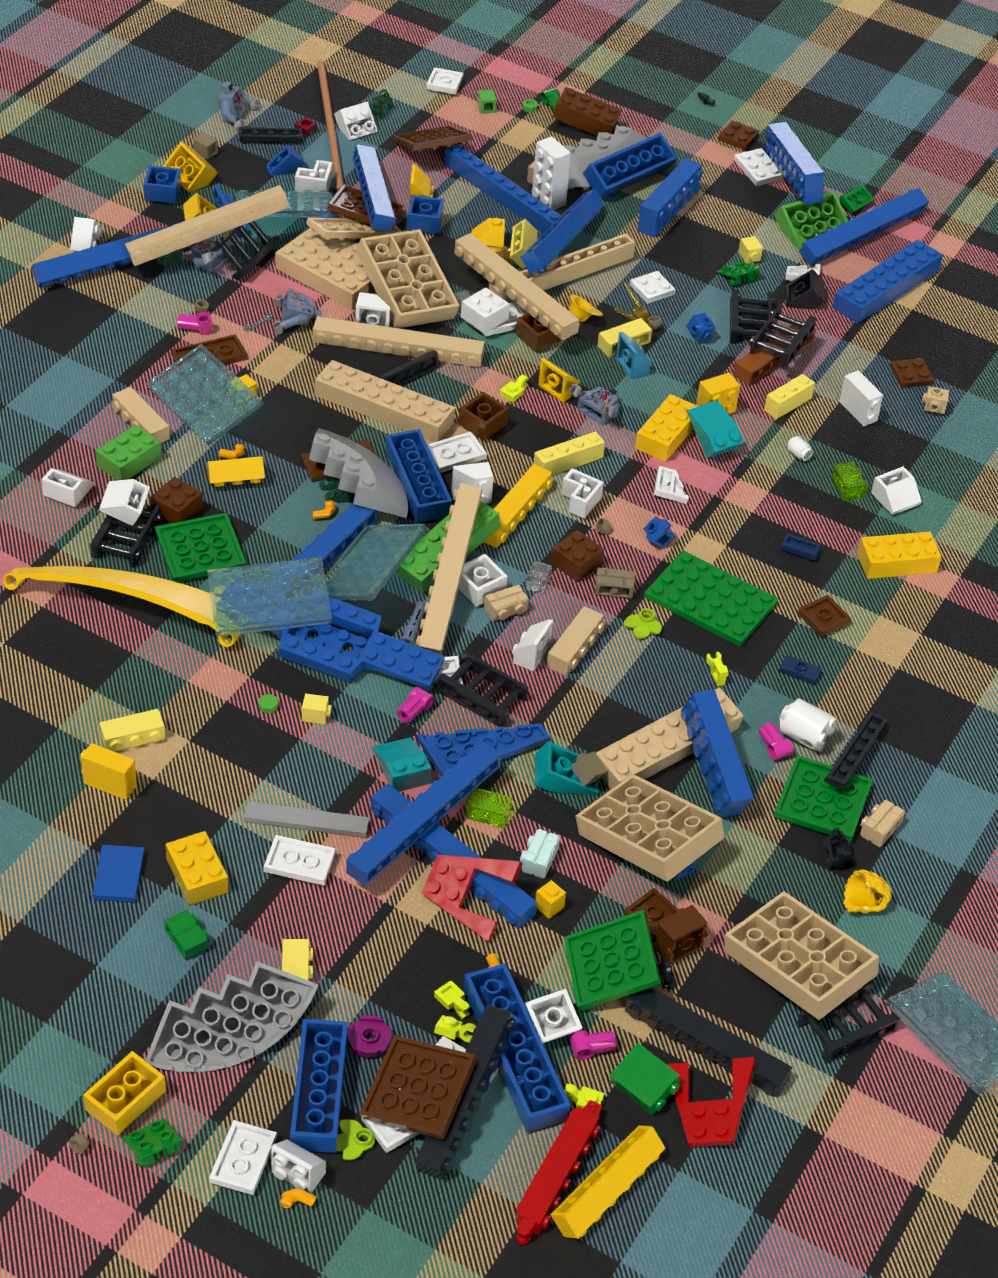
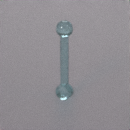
(247, 327)

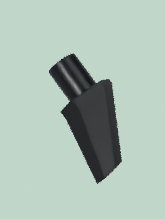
(706, 98)

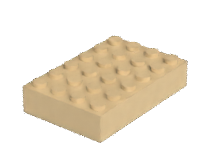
(326, 266)
(407, 278)
(650, 827)
(801, 955)

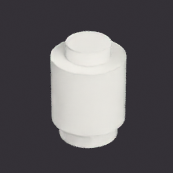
(800, 448)

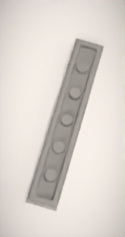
(306, 819)

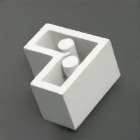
(314, 179)
(85, 233)
(583, 492)

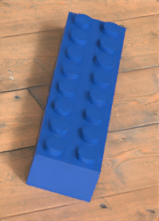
(795, 163)
(887, 281)
(525, 1062)

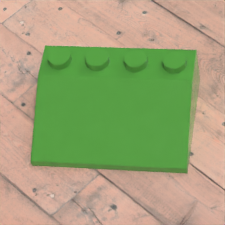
(806, 221)

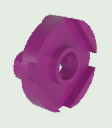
(369, 1048)

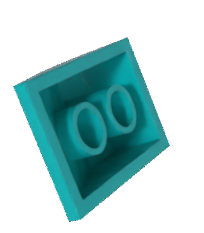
(715, 429)
(403, 764)
(555, 773)

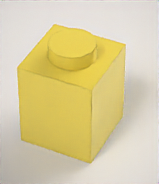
(750, 249)
(316, 708)

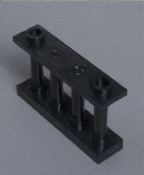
(250, 260)
(736, 311)
(793, 345)
(106, 533)
(473, 701)
(851, 1040)

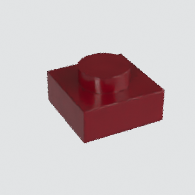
(307, 125)

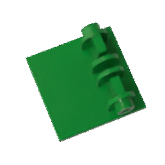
(740, 272)
(151, 1140)

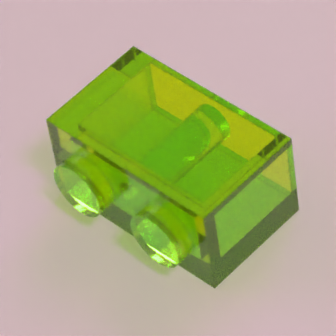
(849, 481)
(489, 807)

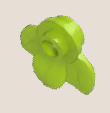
(643, 623)
(349, 1139)

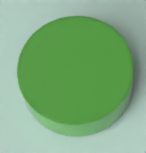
(530, 105)
(268, 703)

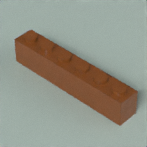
(761, 362)

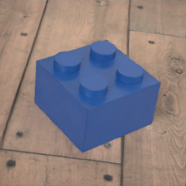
(162, 184)
(425, 214)

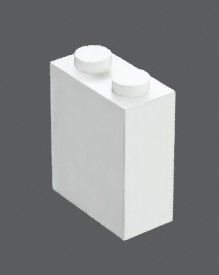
(861, 398)

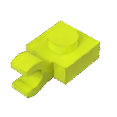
(512, 390)
(718, 670)
(452, 996)
(452, 1028)
(584, 1096)

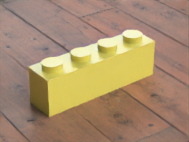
(571, 453)

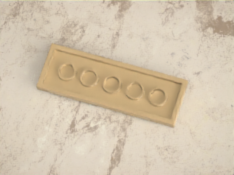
(345, 228)

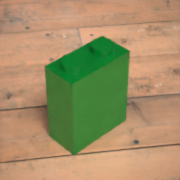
(645, 1079)

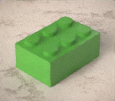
(128, 453)

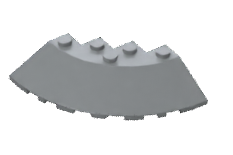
(591, 151)
(360, 473)
(231, 1025)

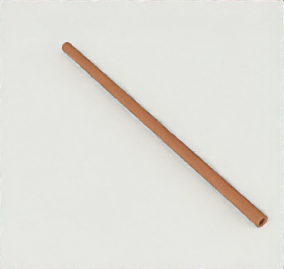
(330, 125)

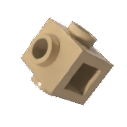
(935, 400)

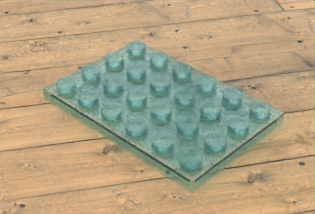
(300, 203)
(204, 394)
(371, 560)
(269, 596)
(952, 1028)

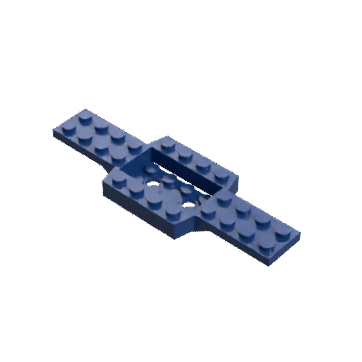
(376, 653)

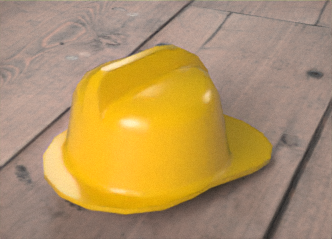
(582, 309)

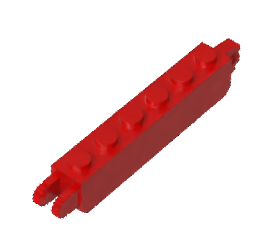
(556, 1170)

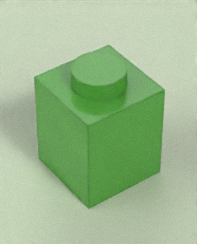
(486, 101)

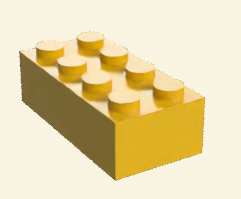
(665, 428)
(899, 555)

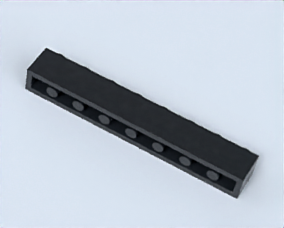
(706, 1038)
(487, 1045)

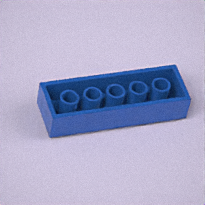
(630, 165)
(669, 197)
(419, 475)
(716, 753)
(319, 1085)

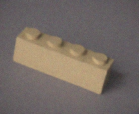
(139, 413)
(575, 641)

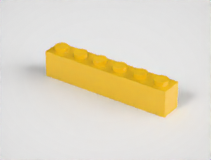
(519, 501)
(608, 1182)

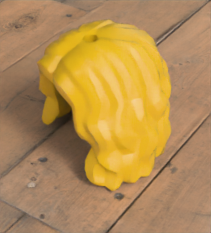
(866, 892)

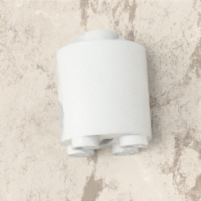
(807, 724)

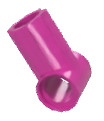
(200, 322)
(417, 701)
(776, 744)
(587, 1044)

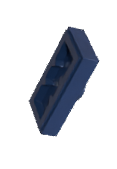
(800, 547)
(800, 669)

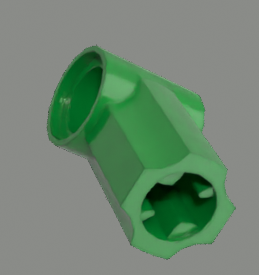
(550, 97)

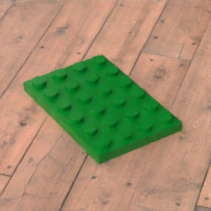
(711, 598)

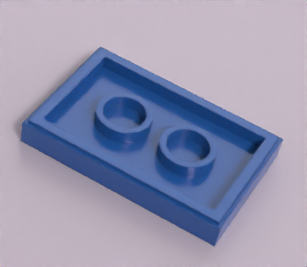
(118, 873)

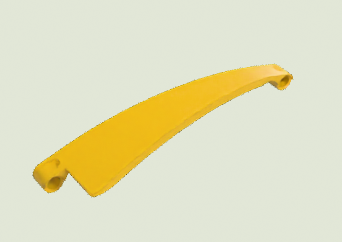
(170, 594)

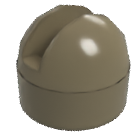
(201, 302)
(654, 322)
(603, 526)
(79, 1143)

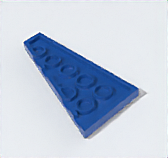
(447, 749)

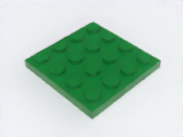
(199, 546)
(818, 805)
(612, 960)

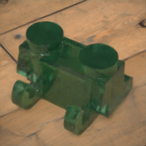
(377, 105)
(169, 259)
(336, 494)

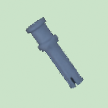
(419, 611)

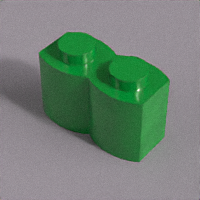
(186, 934)

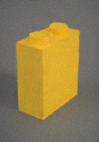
(108, 771)

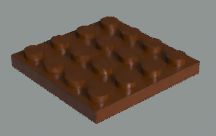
(432, 138)
(350, 203)
(418, 1087)

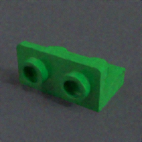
(856, 199)

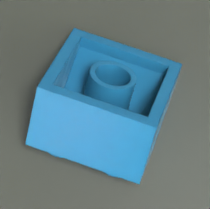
(632, 357)

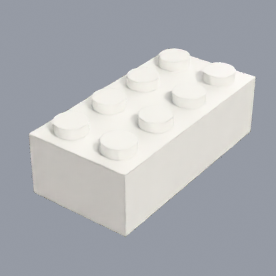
(551, 173)

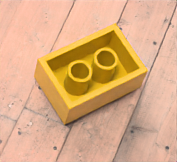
(197, 868)
(124, 1093)

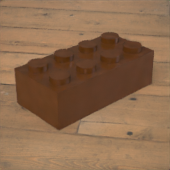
(586, 112)

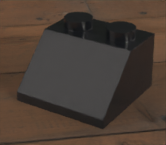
(805, 291)

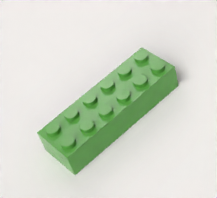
(422, 560)

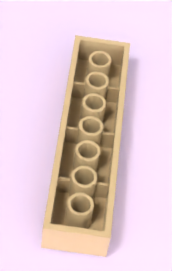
(384, 401)
(657, 745)

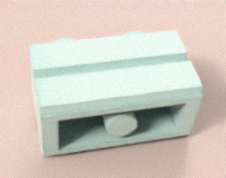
(540, 853)

